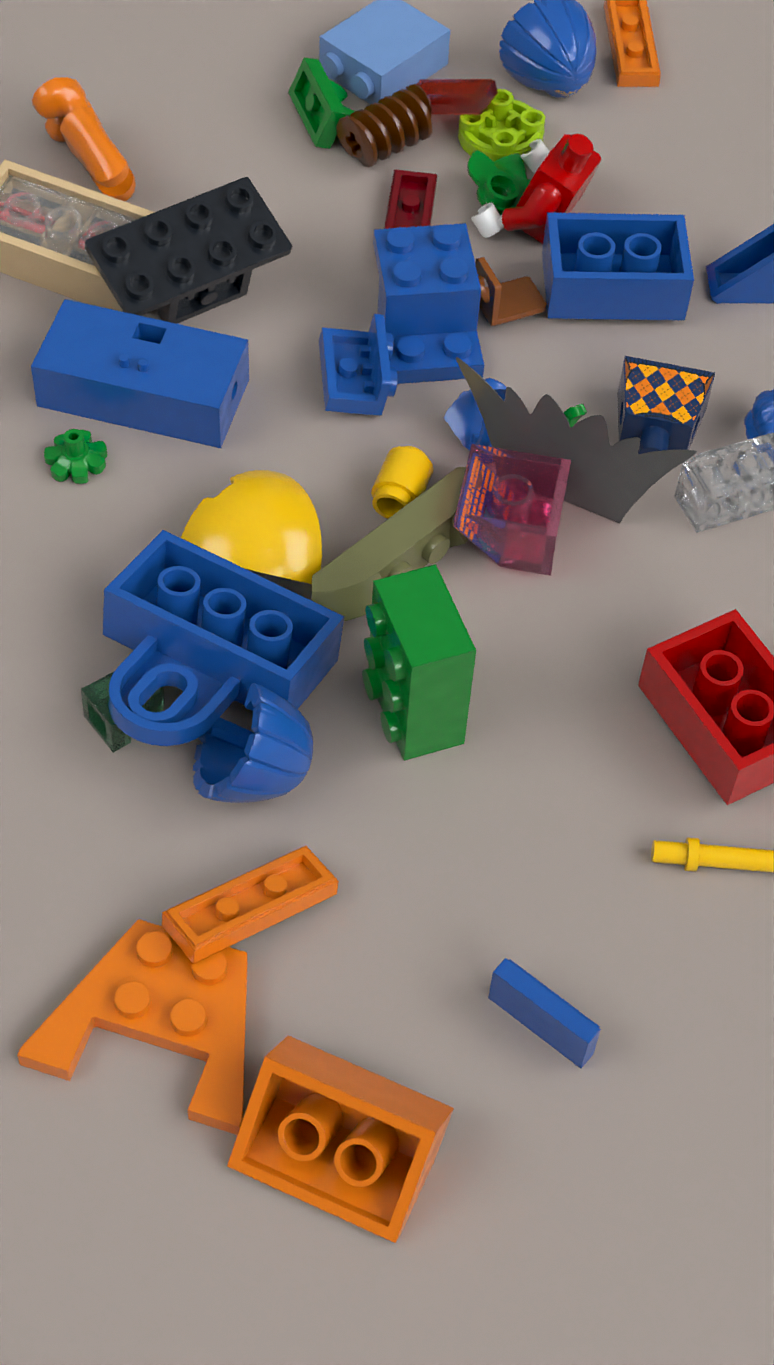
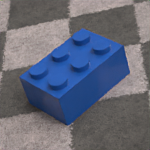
(617, 266)

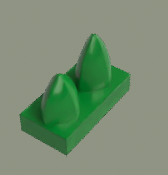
(318, 102)

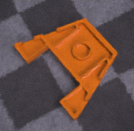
(163, 999)

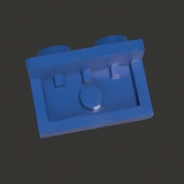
(357, 368)

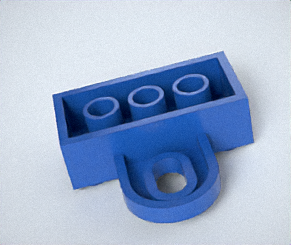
(210, 634)

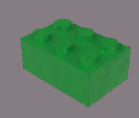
(418, 662)

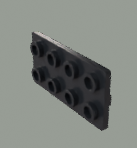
(190, 253)

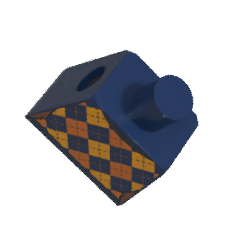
(661, 403)

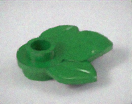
(499, 180)

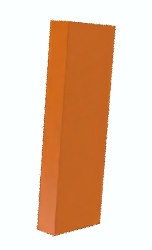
(632, 43)
(249, 904)

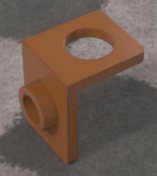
(508, 299)

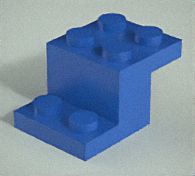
(429, 300)

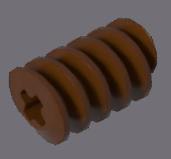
(387, 125)

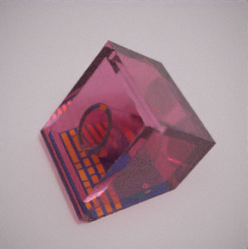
(513, 506)

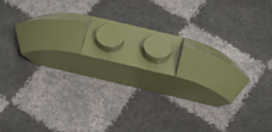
(401, 544)

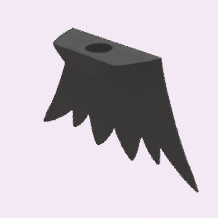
(600, 475)

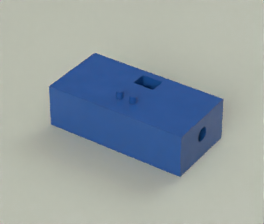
(141, 373)

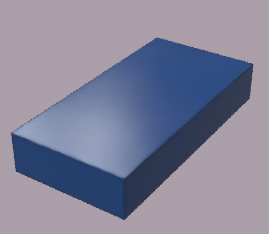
(544, 1012)

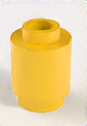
(400, 479)

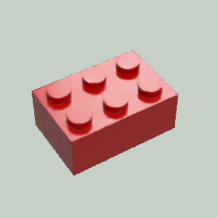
(717, 701)

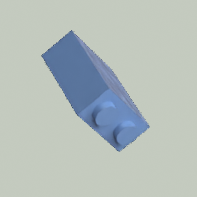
(384, 49)

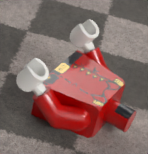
(555, 188)

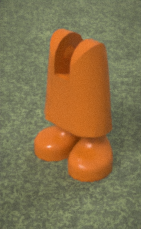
(75, 121)

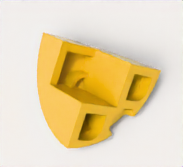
(261, 525)

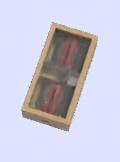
(47, 228)

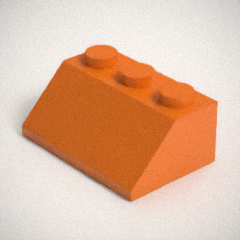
(339, 1137)

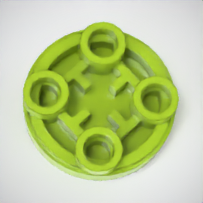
(502, 128)

